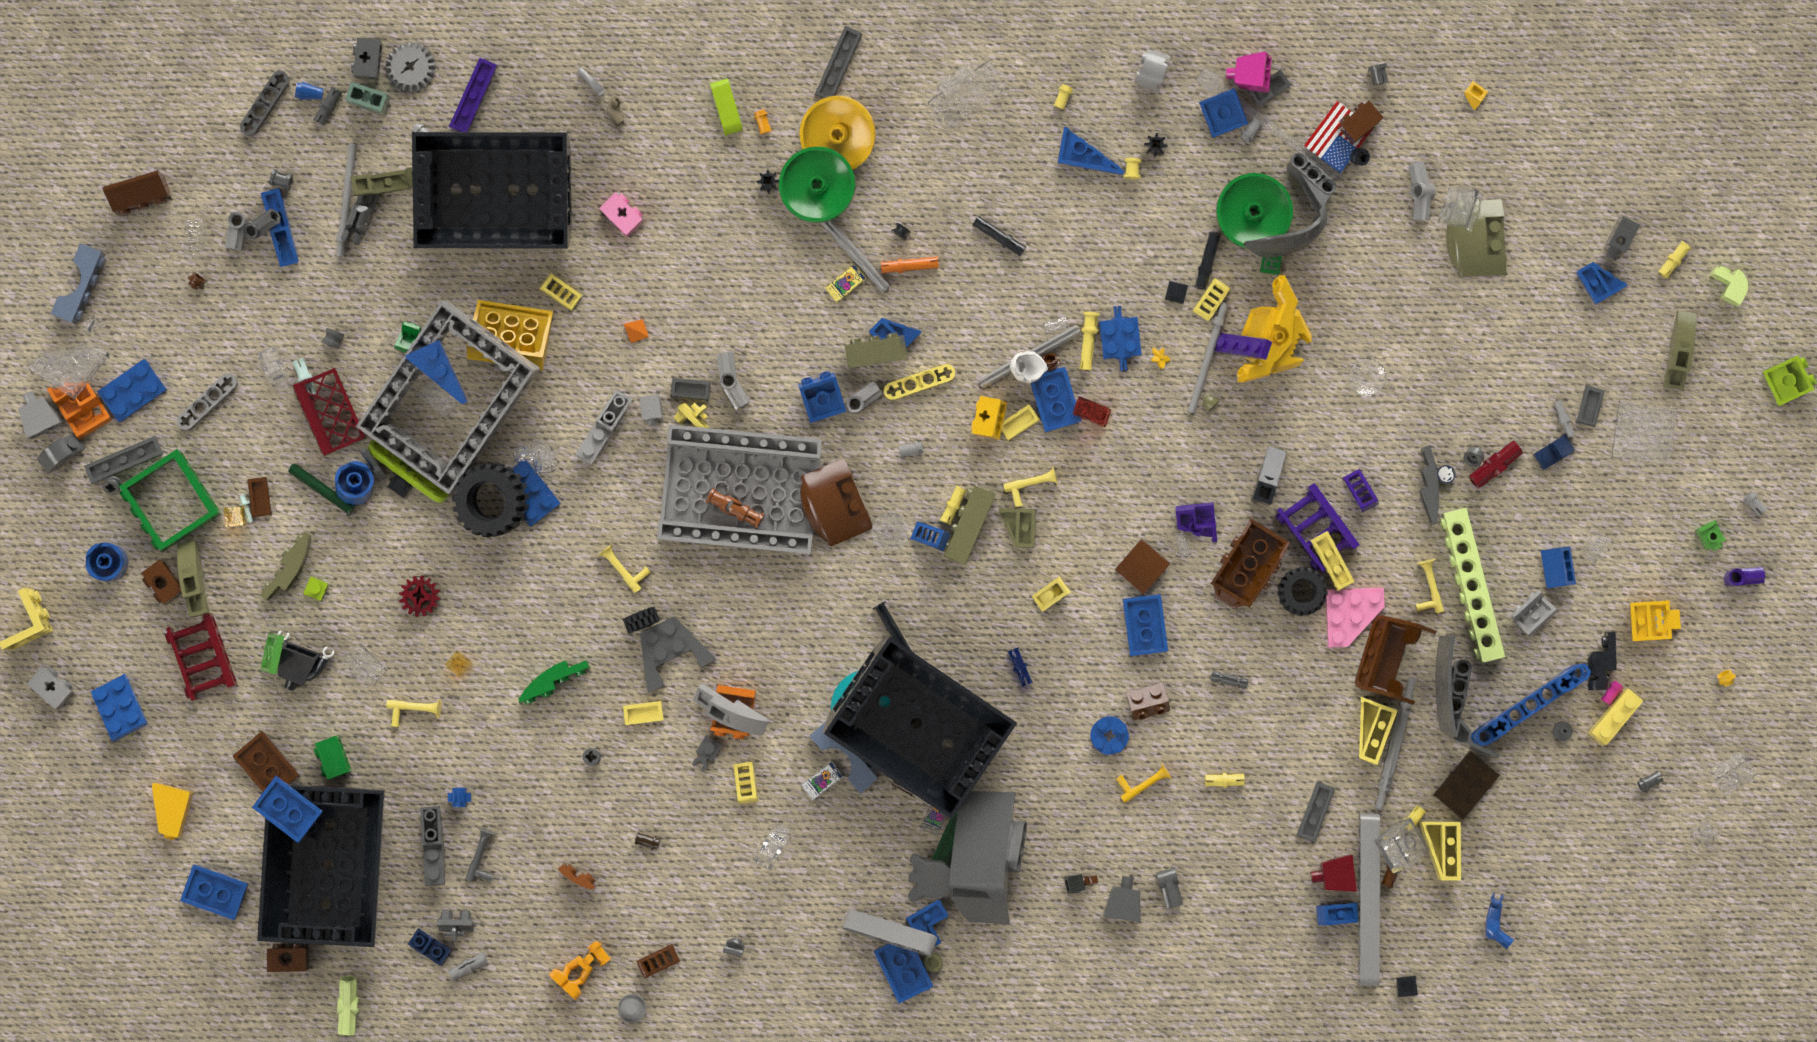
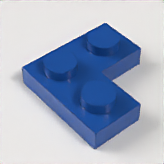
(928, 916)

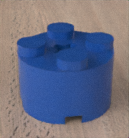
(348, 474)
(117, 561)

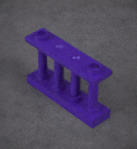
(1324, 510)

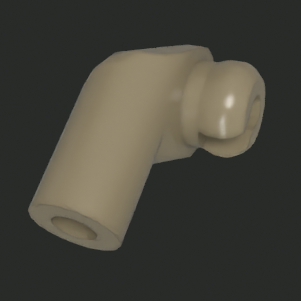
(613, 110)

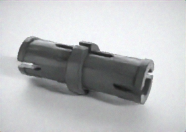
(327, 105)

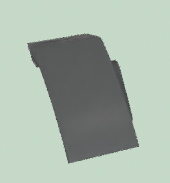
(1445, 677)

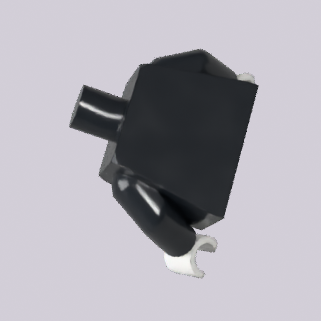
(299, 663)

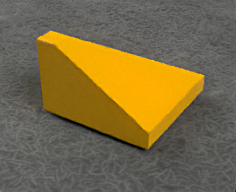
(1475, 94)

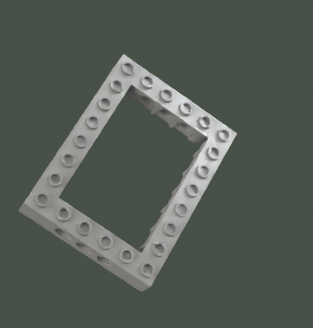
(376, 419)

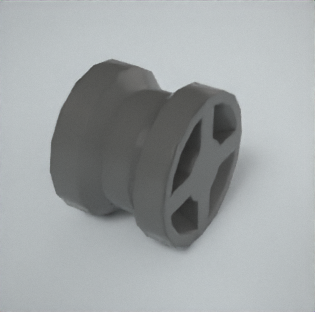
(332, 338)

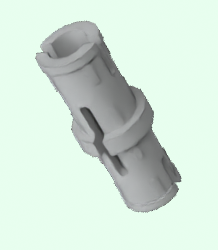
(468, 966)

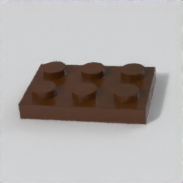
(264, 761)

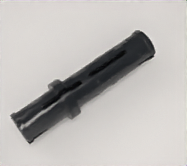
(1006, 240)
(1205, 268)

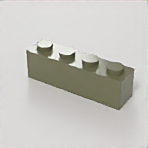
(969, 525)

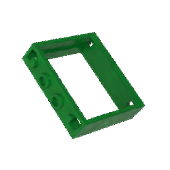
(213, 511)

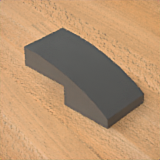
(1278, 84)

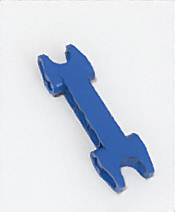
(1556, 691)

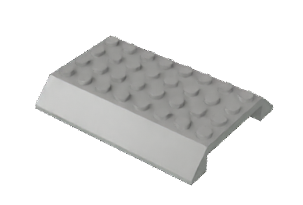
(747, 466)

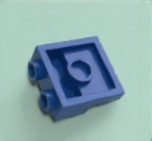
(821, 396)

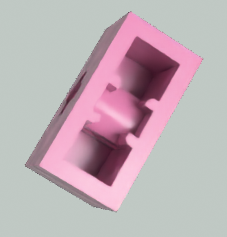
(627, 224)

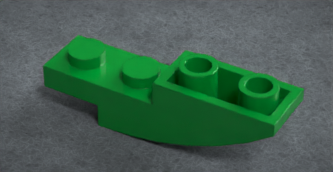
(545, 682)

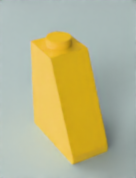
(171, 809)

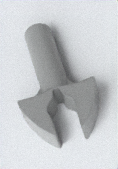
(591, 82)

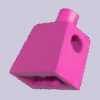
(1252, 72)

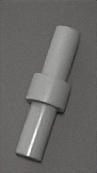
(1564, 418)

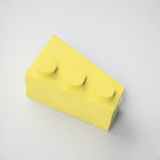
(1375, 728)
(1445, 848)

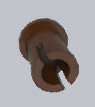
(1389, 878)

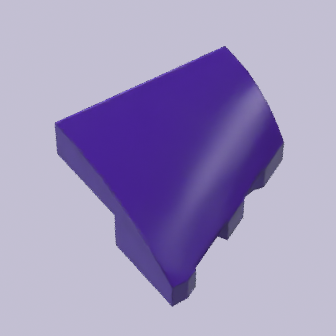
(1192, 519)

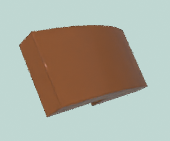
(583, 879)

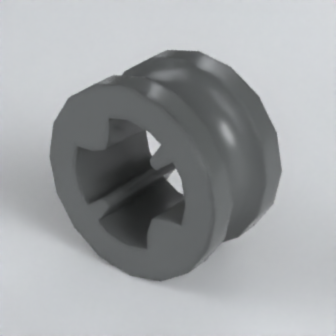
(108, 488)

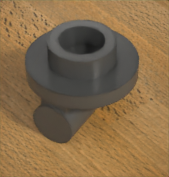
(734, 947)

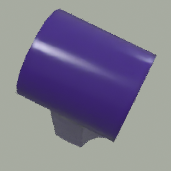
(1746, 576)

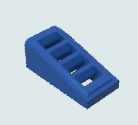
(940, 542)

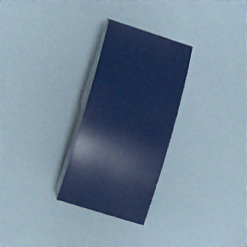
(430, 947)

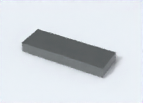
(1315, 811)

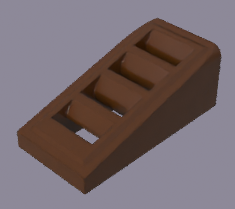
(643, 969)

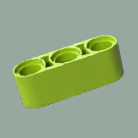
(726, 107)

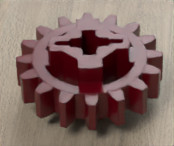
(427, 597)

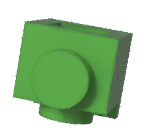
(1704, 536)

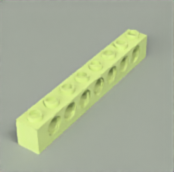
(1471, 556)

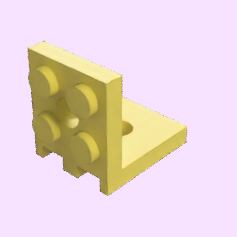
(38, 616)

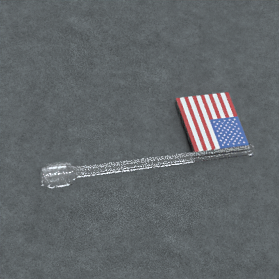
(1325, 147)

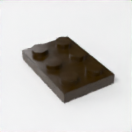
(1466, 785)

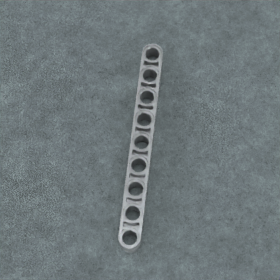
(1369, 901)

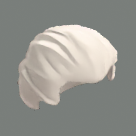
(1028, 367)

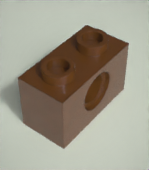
(154, 574)
(299, 961)

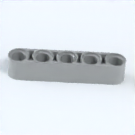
(890, 932)

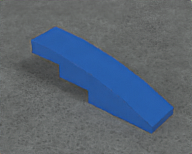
(281, 233)

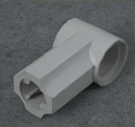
(235, 233)
(864, 397)

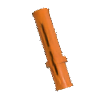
(909, 265)

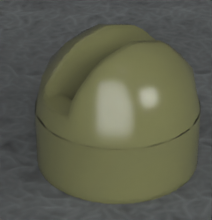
(1209, 402)

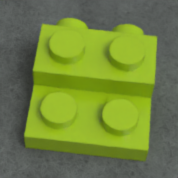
(1790, 379)

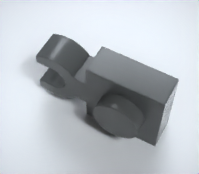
(708, 749)

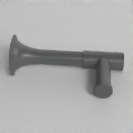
(473, 870)

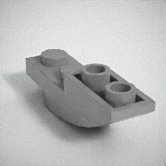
(604, 427)
(730, 714)

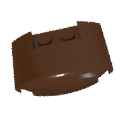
(833, 503)

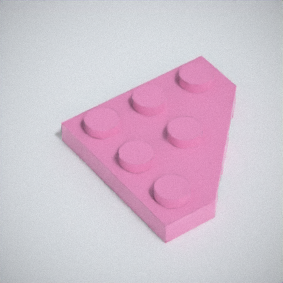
(1350, 613)

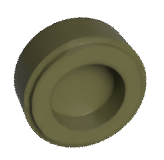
(933, 963)

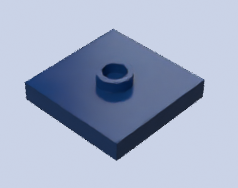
(1223, 112)

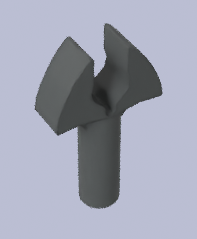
(378, 471)

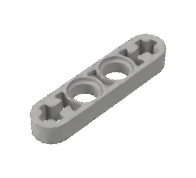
(205, 399)

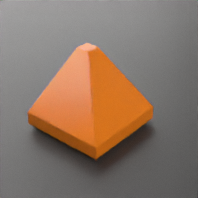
(636, 330)

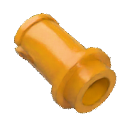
(762, 121)
(598, 952)

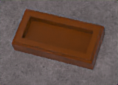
(259, 497)

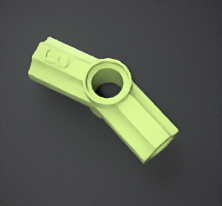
(347, 1005)

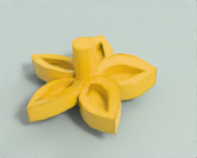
(1159, 357)

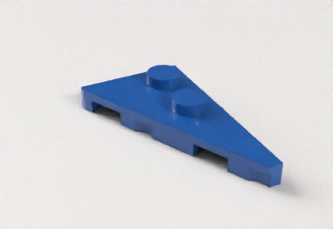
(1078, 153)
(436, 365)

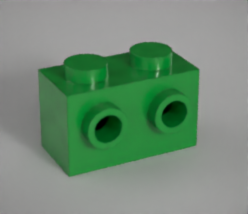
(332, 757)

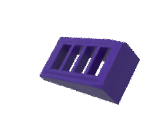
(1368, 505)

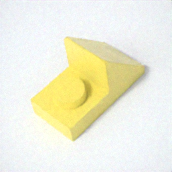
(1050, 594)

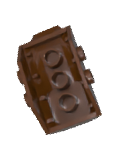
(1248, 565)

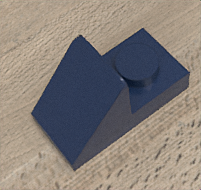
(1554, 452)

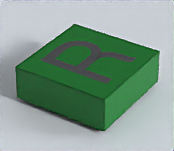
(1271, 265)

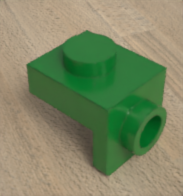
(407, 336)

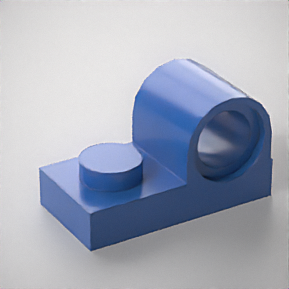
(1337, 914)

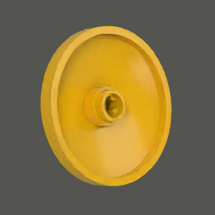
(841, 126)

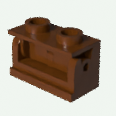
(1360, 122)

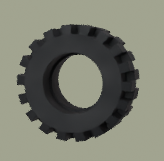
(1290, 603)

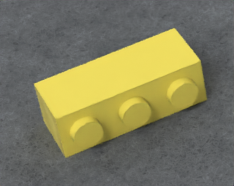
(1615, 717)

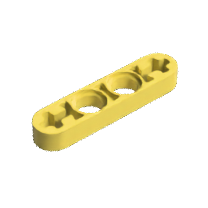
(918, 379)

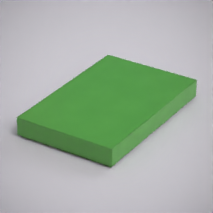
(272, 653)

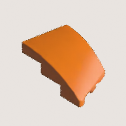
(79, 410)

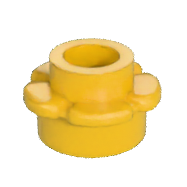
(1726, 678)

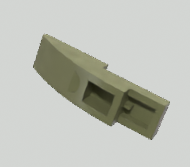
(1681, 351)
(294, 561)
(191, 580)

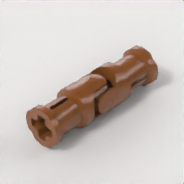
(737, 510)

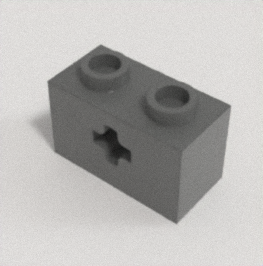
(370, 69)

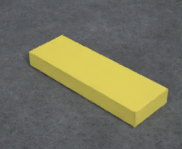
(1332, 561)

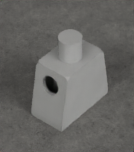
(38, 416)

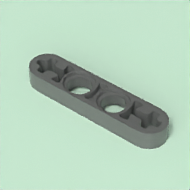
(262, 102)

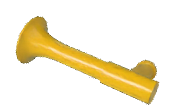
(1131, 793)

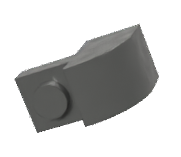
(59, 452)

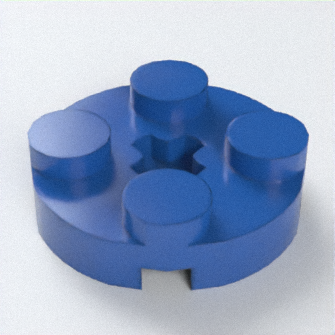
(1116, 744)

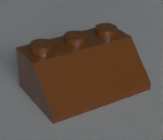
(137, 193)

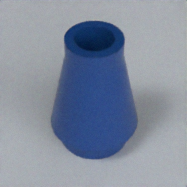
(308, 92)

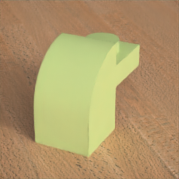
(1736, 284)

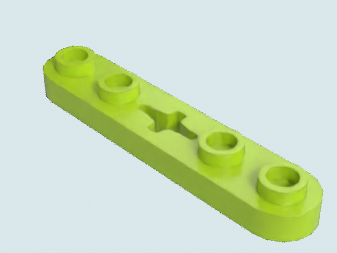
(412, 477)

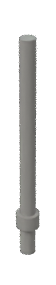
(346, 198)
(1218, 322)

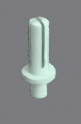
(248, 515)

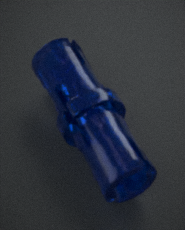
(1020, 667)

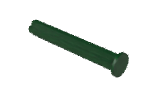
(320, 488)

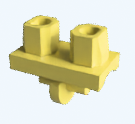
(686, 412)

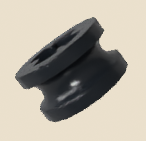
(1364, 160)
(901, 231)

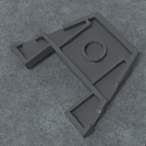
(665, 643)

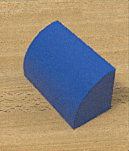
(1558, 567)

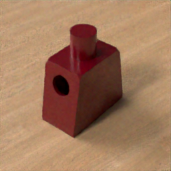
(1336, 874)

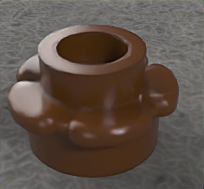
(196, 281)
(1051, 361)

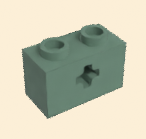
(367, 98)

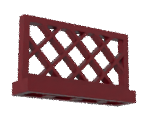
(313, 418)

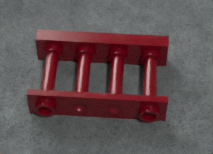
(220, 660)

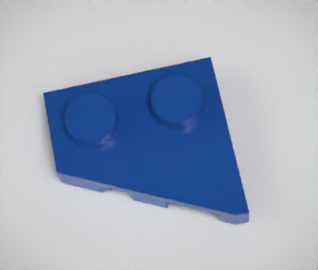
(1598, 282)
(886, 326)

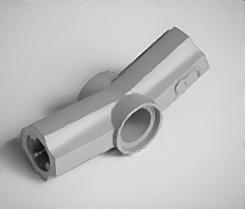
(1421, 191)
(727, 369)

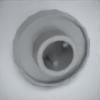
(632, 1008)

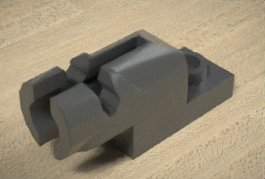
(360, 218)

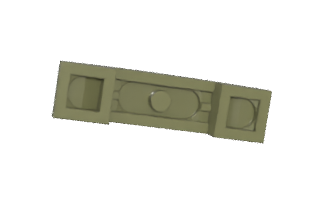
(382, 182)

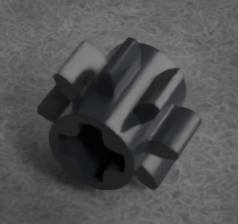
(1155, 151)
(768, 176)

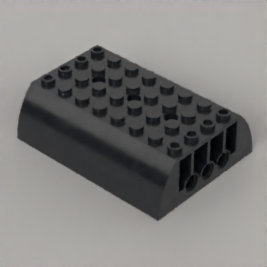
(912, 754)
(296, 880)

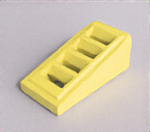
(548, 280)
(1221, 286)
(746, 799)

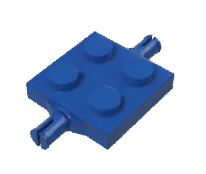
(1120, 338)

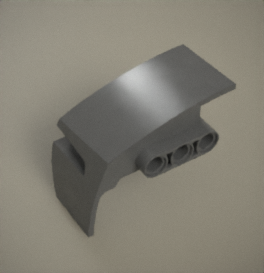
(984, 854)

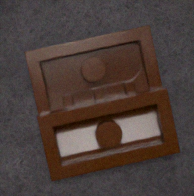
(1142, 566)

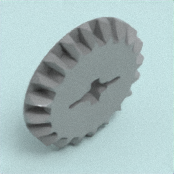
(423, 69)

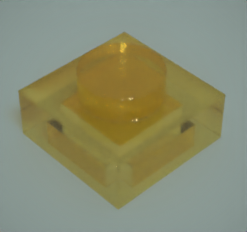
(234, 516)
(458, 663)

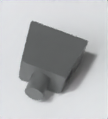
(1627, 230)
(1124, 902)

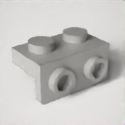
(1533, 613)

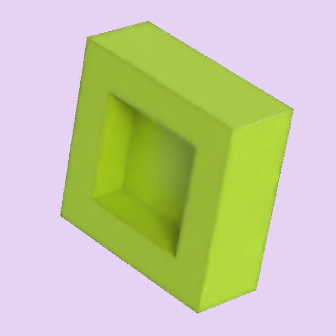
(316, 588)

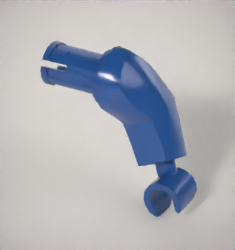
(1492, 924)

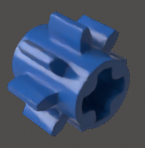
(459, 797)

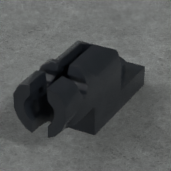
(1602, 661)

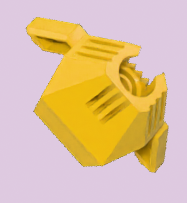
(1281, 326)

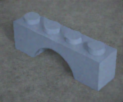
(71, 305)
(861, 774)

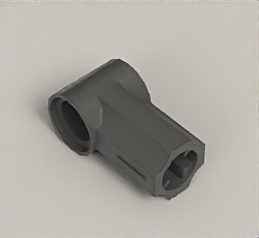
(261, 224)
(1169, 884)

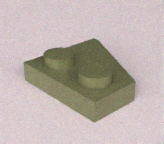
(1020, 525)

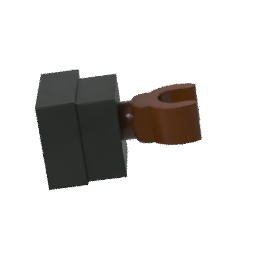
(1077, 883)

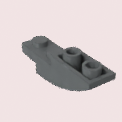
(433, 846)

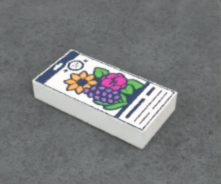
(822, 780)

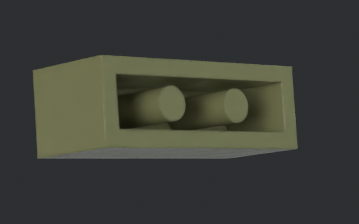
(875, 350)

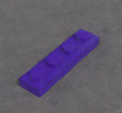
(473, 95)
(1243, 346)

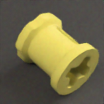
(1132, 168)

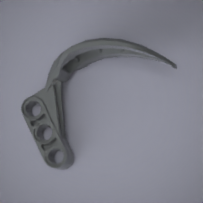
(1288, 243)

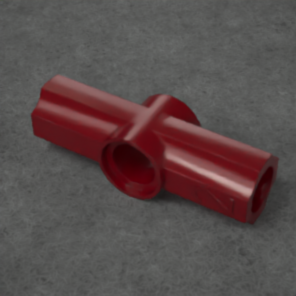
(1495, 464)

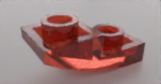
(1091, 411)

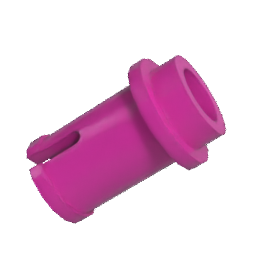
(1612, 692)

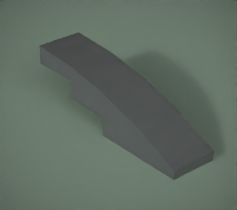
(1430, 492)

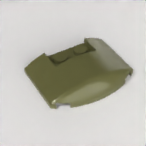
(1483, 248)

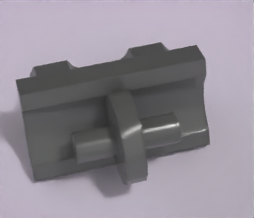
(455, 928)

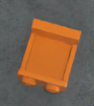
(733, 694)

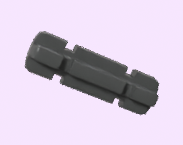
(1229, 679)

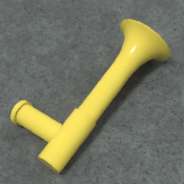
(1014, 486)
(631, 581)
(1436, 600)
(403, 705)

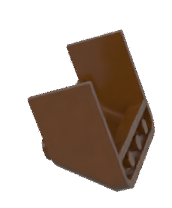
(1384, 654)

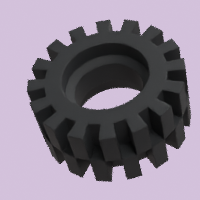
(641, 619)

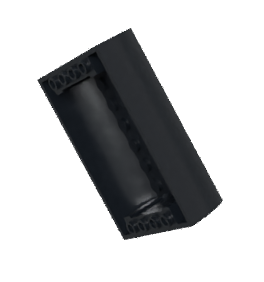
(493, 216)

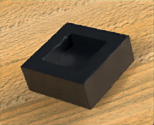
(1176, 292)
(400, 486)
(1406, 986)

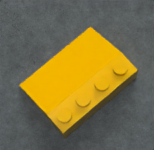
(518, 326)

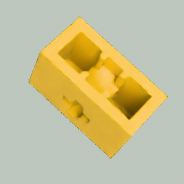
(991, 408)

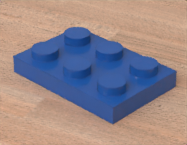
(132, 390)
(1055, 399)
(541, 497)
(1145, 625)
(119, 708)
(287, 809)
(214, 892)
(903, 971)

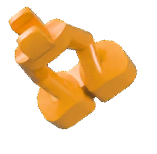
(571, 987)

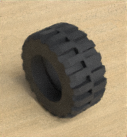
(467, 500)

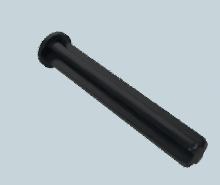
(890, 624)

